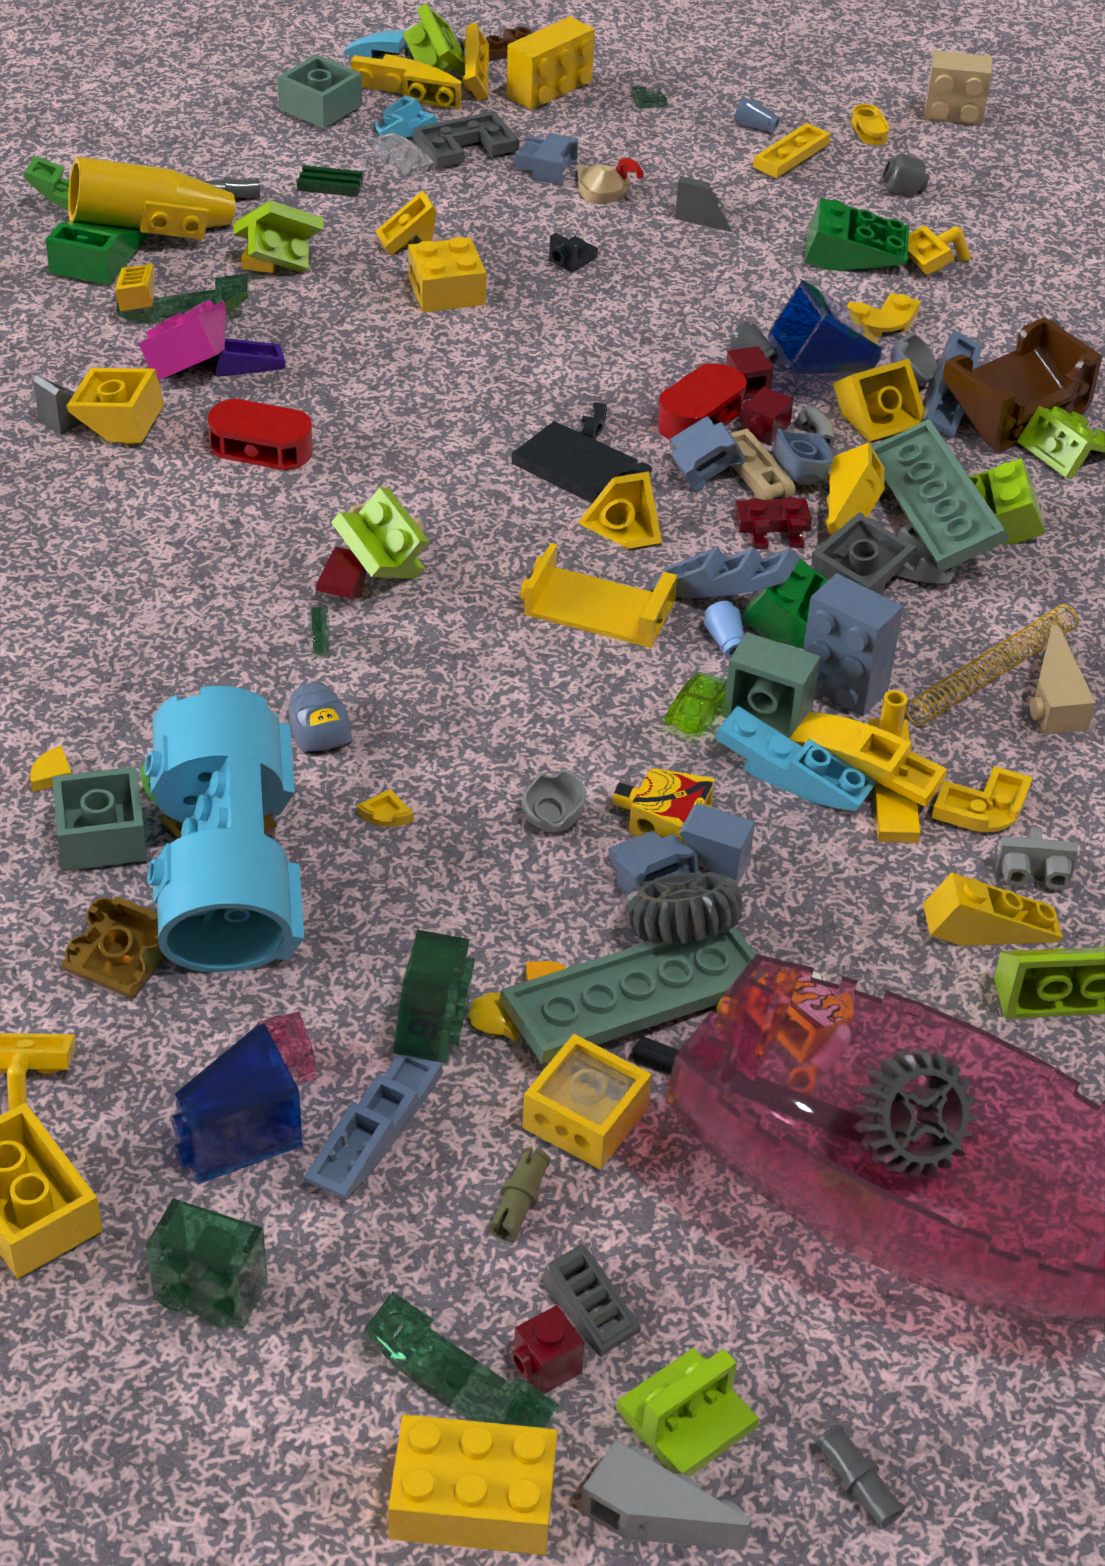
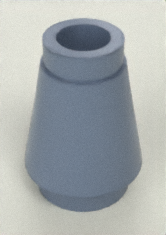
(756, 116)

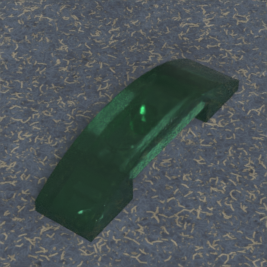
(230, 289)
(450, 1373)

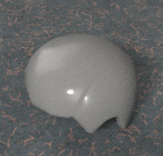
(920, 357)
(554, 801)

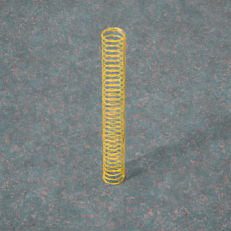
(986, 654)

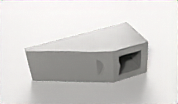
(655, 1505)

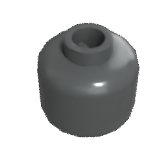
(905, 175)

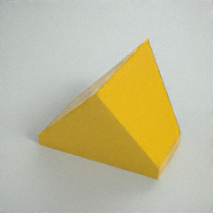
(625, 512)

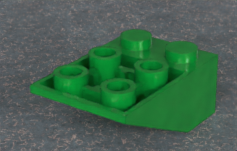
(854, 238)
(91, 250)
(783, 609)

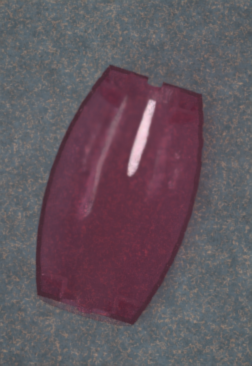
(1000, 1229)

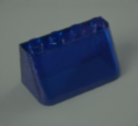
(822, 335)

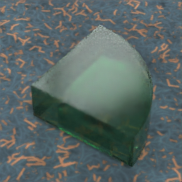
(648, 99)

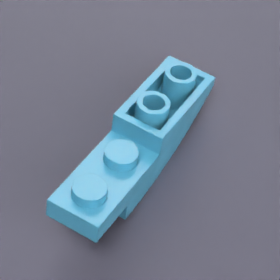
(803, 771)

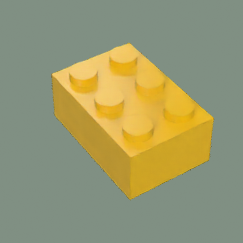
(550, 62)
(42, 1195)
(472, 1484)

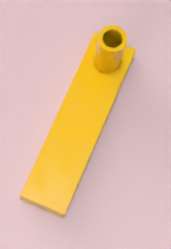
(894, 814)

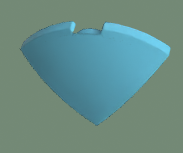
(386, 40)
(403, 117)

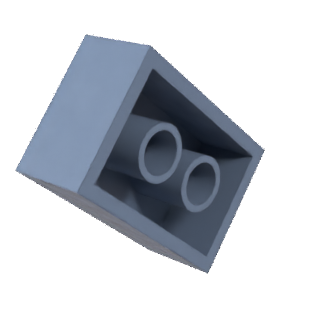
(855, 640)

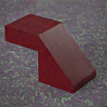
(342, 574)

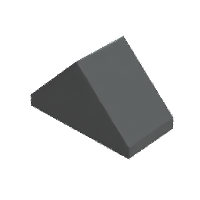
(52, 403)

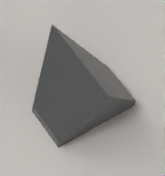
(699, 204)

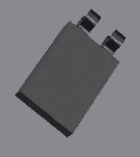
(574, 461)

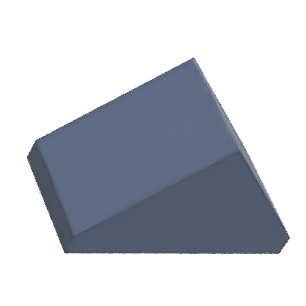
(719, 839)

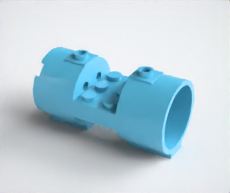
(223, 885)

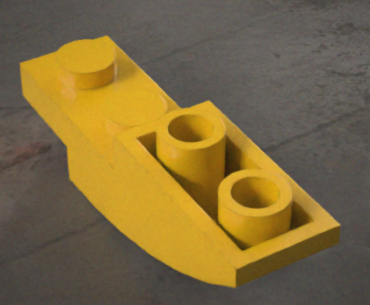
(409, 78)
(875, 753)

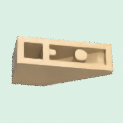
(1062, 694)

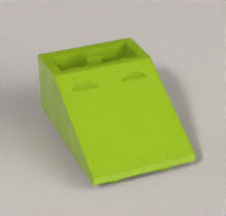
(1012, 500)

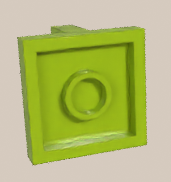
(435, 42)
(279, 234)
(383, 537)
(689, 1411)

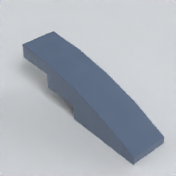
(941, 404)
(717, 576)
(373, 1125)

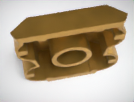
(117, 947)

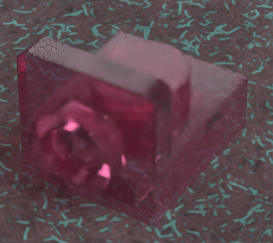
(293, 1043)

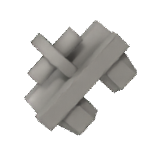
(1036, 857)

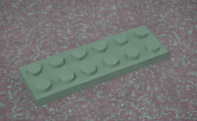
(938, 496)
(625, 991)

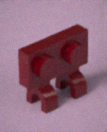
(774, 515)

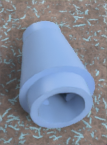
(725, 626)

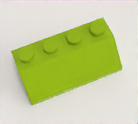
(1051, 982)

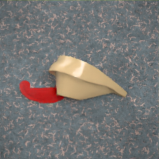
(603, 183)

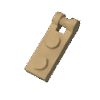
(761, 469)

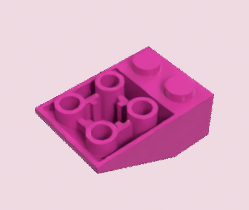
(185, 339)

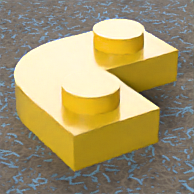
(895, 314)
(987, 810)

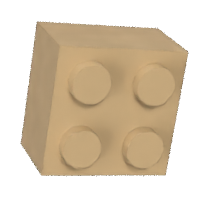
(958, 87)

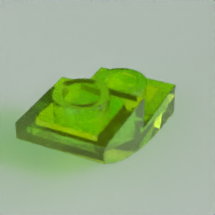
(697, 703)

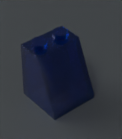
(238, 1110)

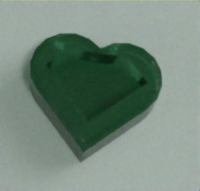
(321, 630)

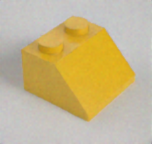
(881, 400)
(118, 402)

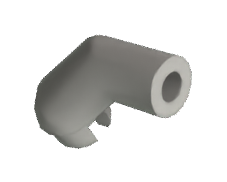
(814, 417)

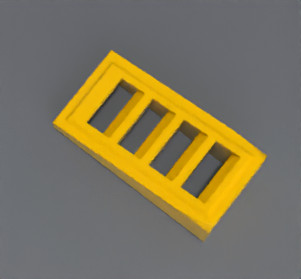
(135, 287)

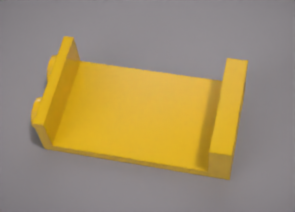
(597, 603)

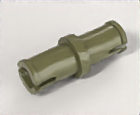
(519, 1194)

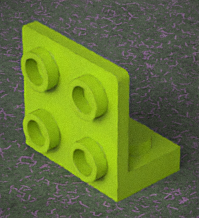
(1061, 439)

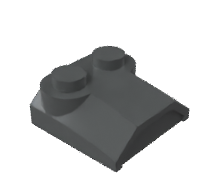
(863, 554)

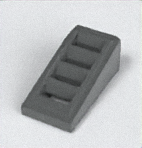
(572, 1274)

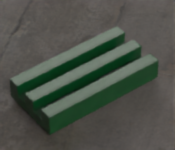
(330, 181)

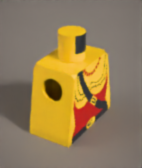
(663, 801)

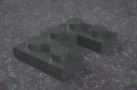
(443, 139)

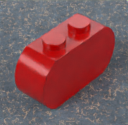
(707, 391)
(260, 434)

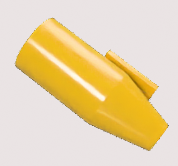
(146, 199)

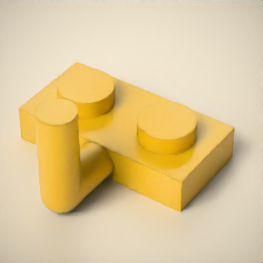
(931, 251)
(32, 1051)

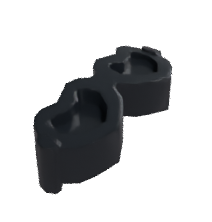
(594, 425)

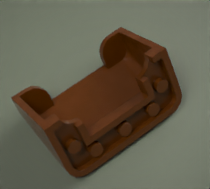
(1043, 371)

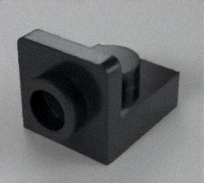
(571, 252)

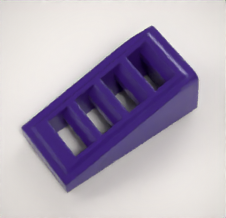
(247, 357)

